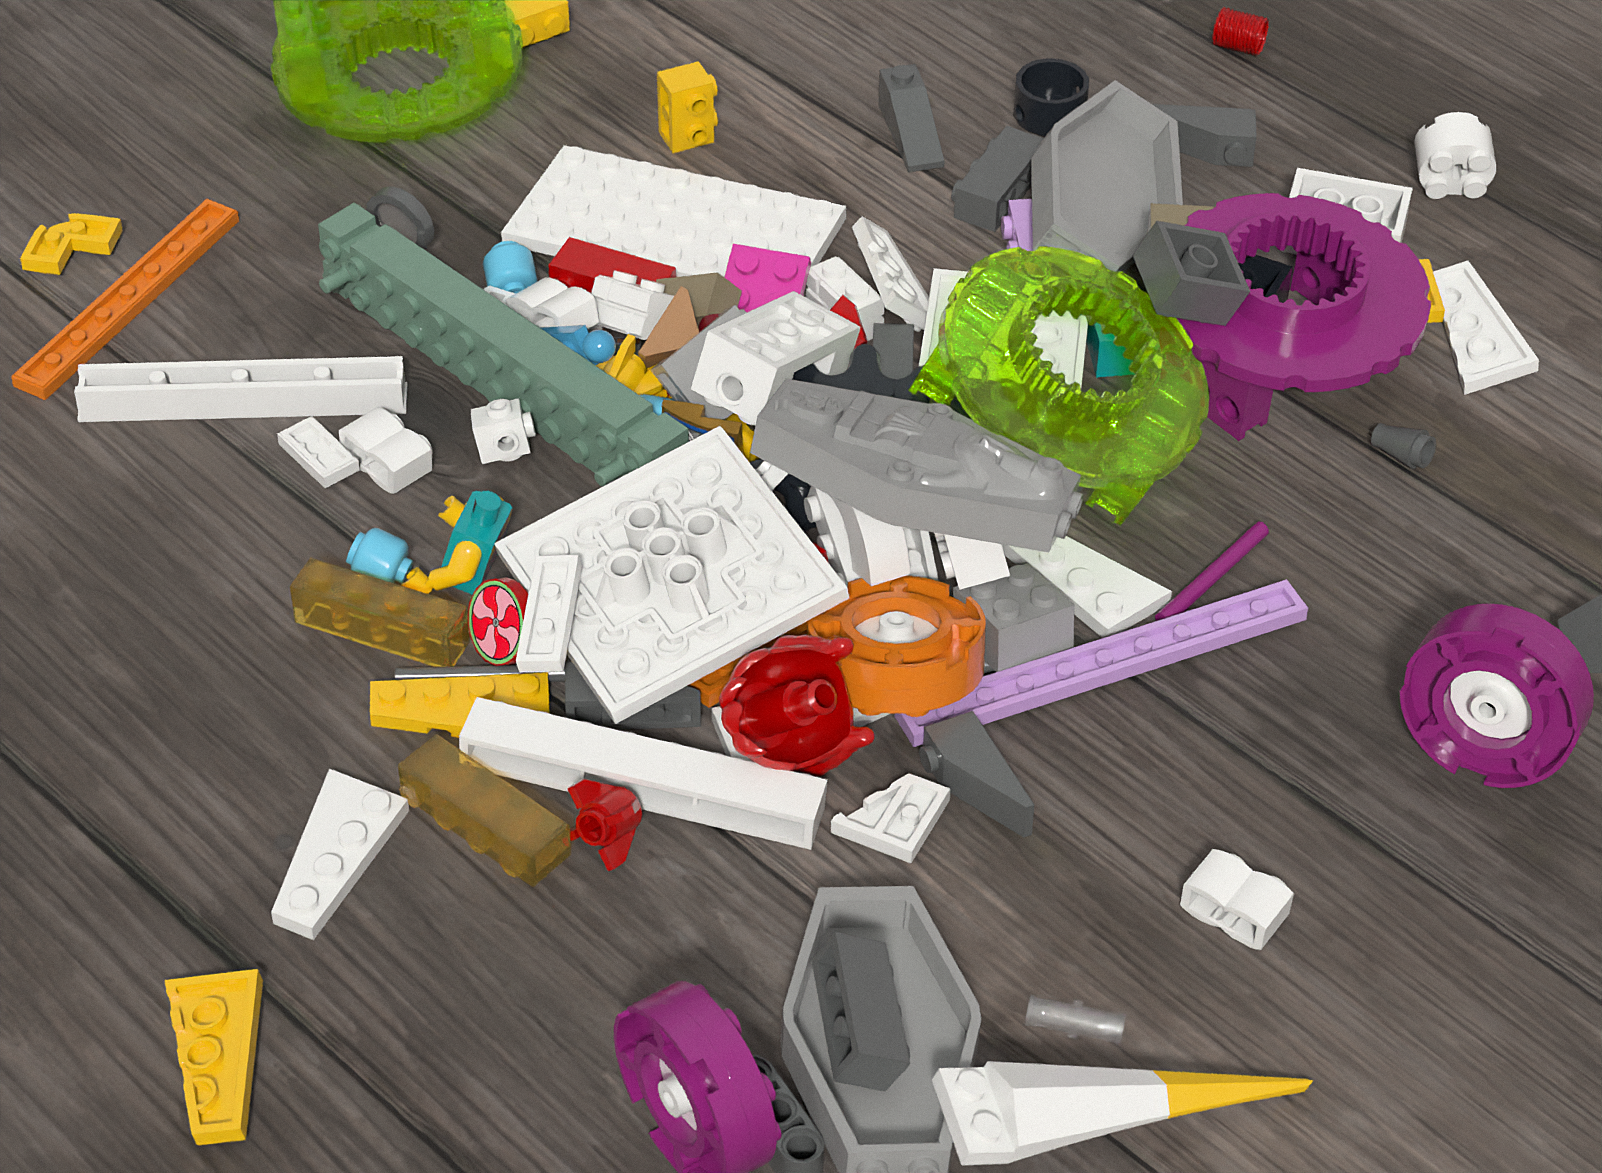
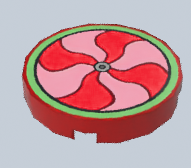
(497, 619)

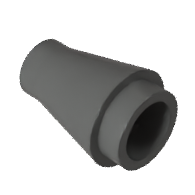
(1407, 445)

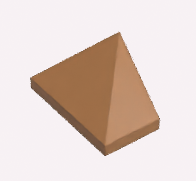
(671, 331)

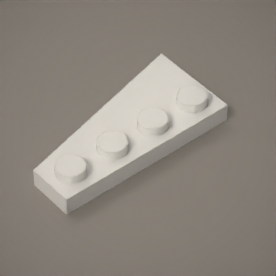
(892, 274)
(1480, 332)
(1102, 591)
(336, 848)

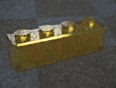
(380, 614)
(484, 810)

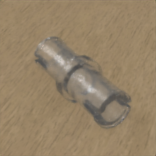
(1075, 1019)

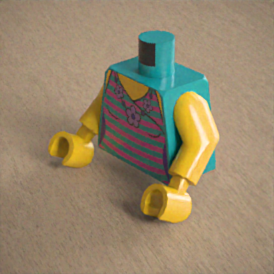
(471, 544)

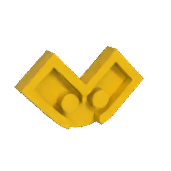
(52, 247)

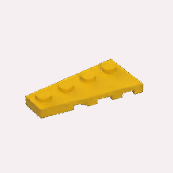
(447, 701)
(216, 1049)

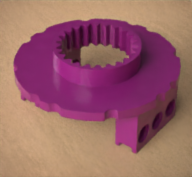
(1364, 315)

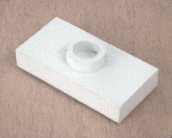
(318, 452)

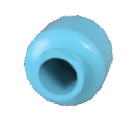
(509, 267)
(380, 556)

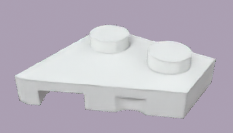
(895, 818)

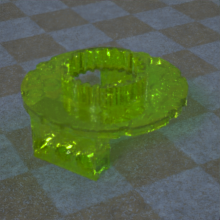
(328, 38)
(1006, 388)

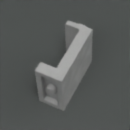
(679, 369)

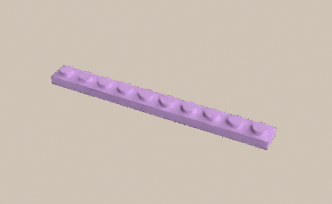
(1120, 656)

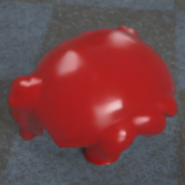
(793, 706)

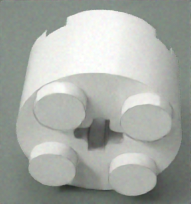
(1455, 156)

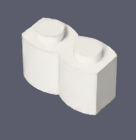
(554, 305)
(387, 449)
(1236, 898)

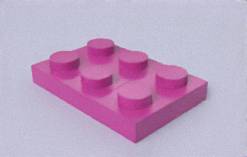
(765, 274)

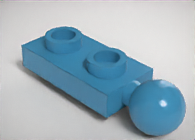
(594, 346)

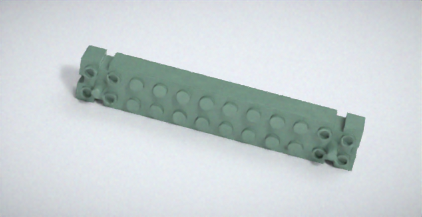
(492, 347)

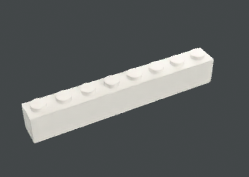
(659, 773)

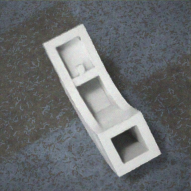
(876, 547)

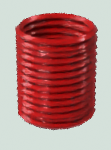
(1240, 31)

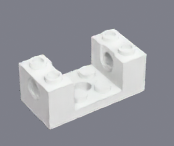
(767, 349)

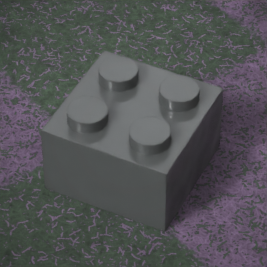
(1191, 273)

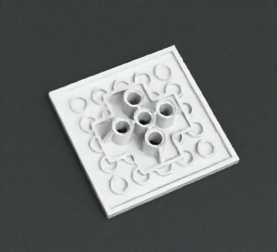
(677, 572)

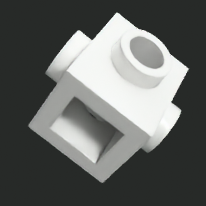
(502, 430)

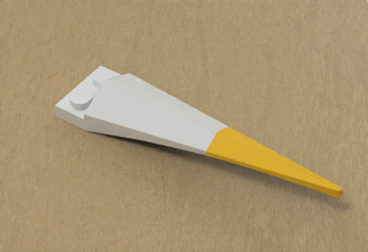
(1028, 1109)

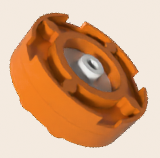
(910, 645)

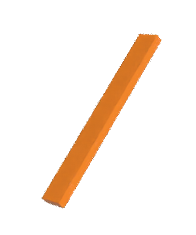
(124, 299)

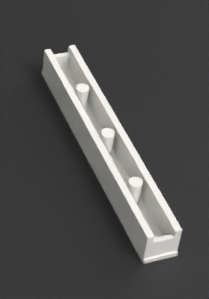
(240, 389)

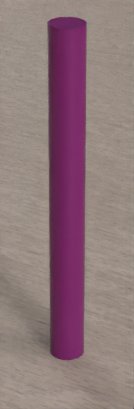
(1214, 571)

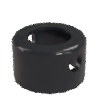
(1048, 93)

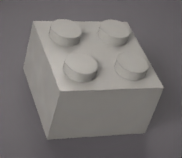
(1022, 616)

